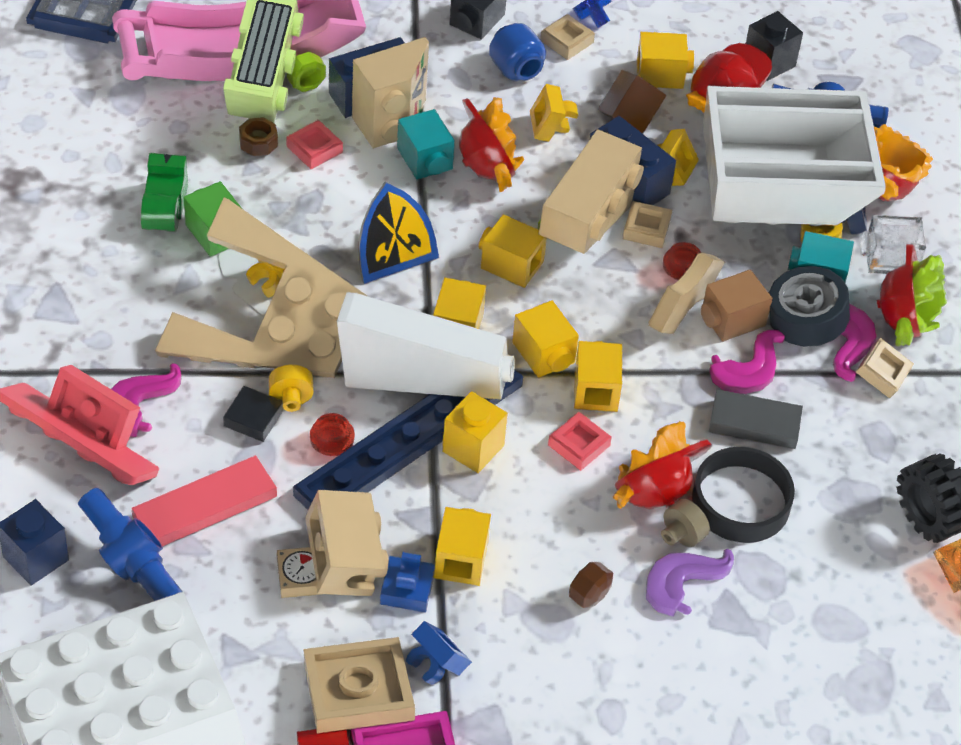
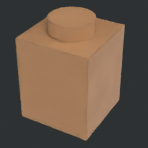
(736, 305)

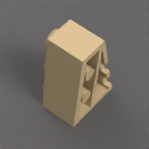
(592, 192)

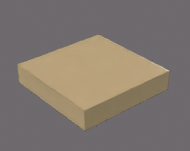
(358, 685)

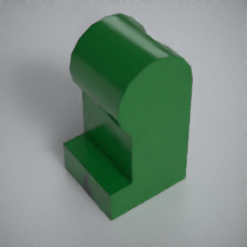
(164, 192)

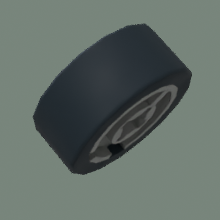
(809, 306)

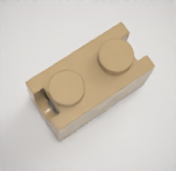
(345, 543)

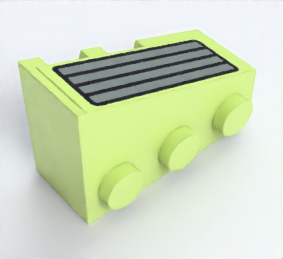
(263, 59)

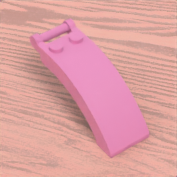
(200, 39)

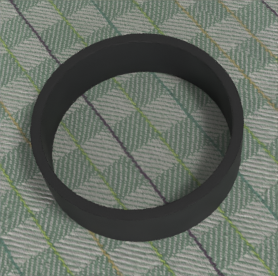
(755, 460)

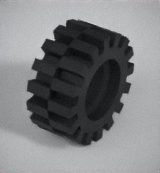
(932, 496)

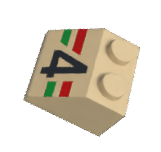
(389, 88)

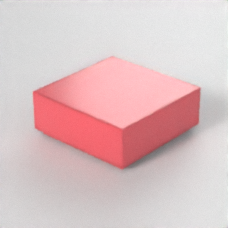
(314, 144)
(579, 441)

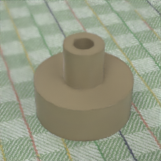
(684, 524)

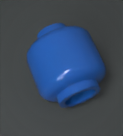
(517, 52)

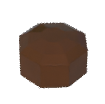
(258, 136)
(591, 584)

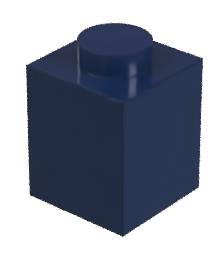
(33, 542)

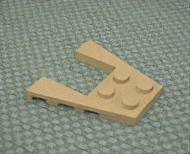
(299, 319)

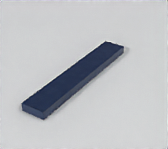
(388, 447)

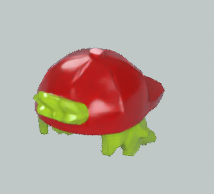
(913, 296)

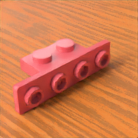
(87, 419)

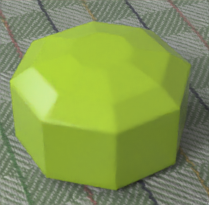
(307, 72)

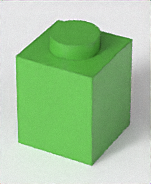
(201, 210)

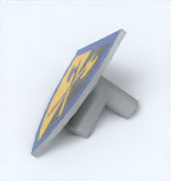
(394, 235)

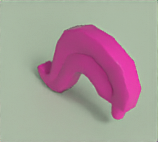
(860, 338)
(751, 375)
(145, 387)

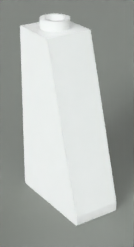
(418, 352)

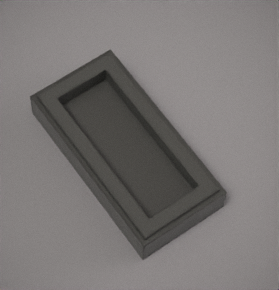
(756, 419)

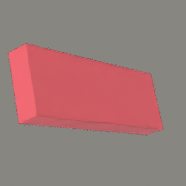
(206, 501)

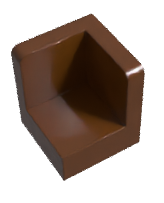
(632, 100)

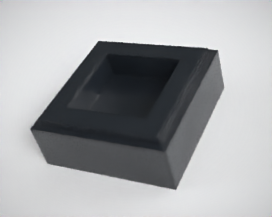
(253, 413)

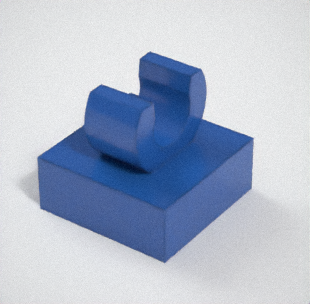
(407, 583)
(440, 650)

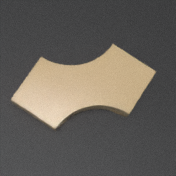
(685, 293)

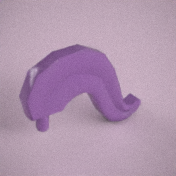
(669, 573)

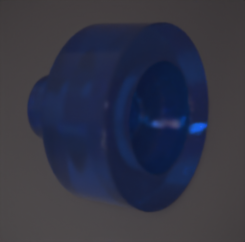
(594, 9)

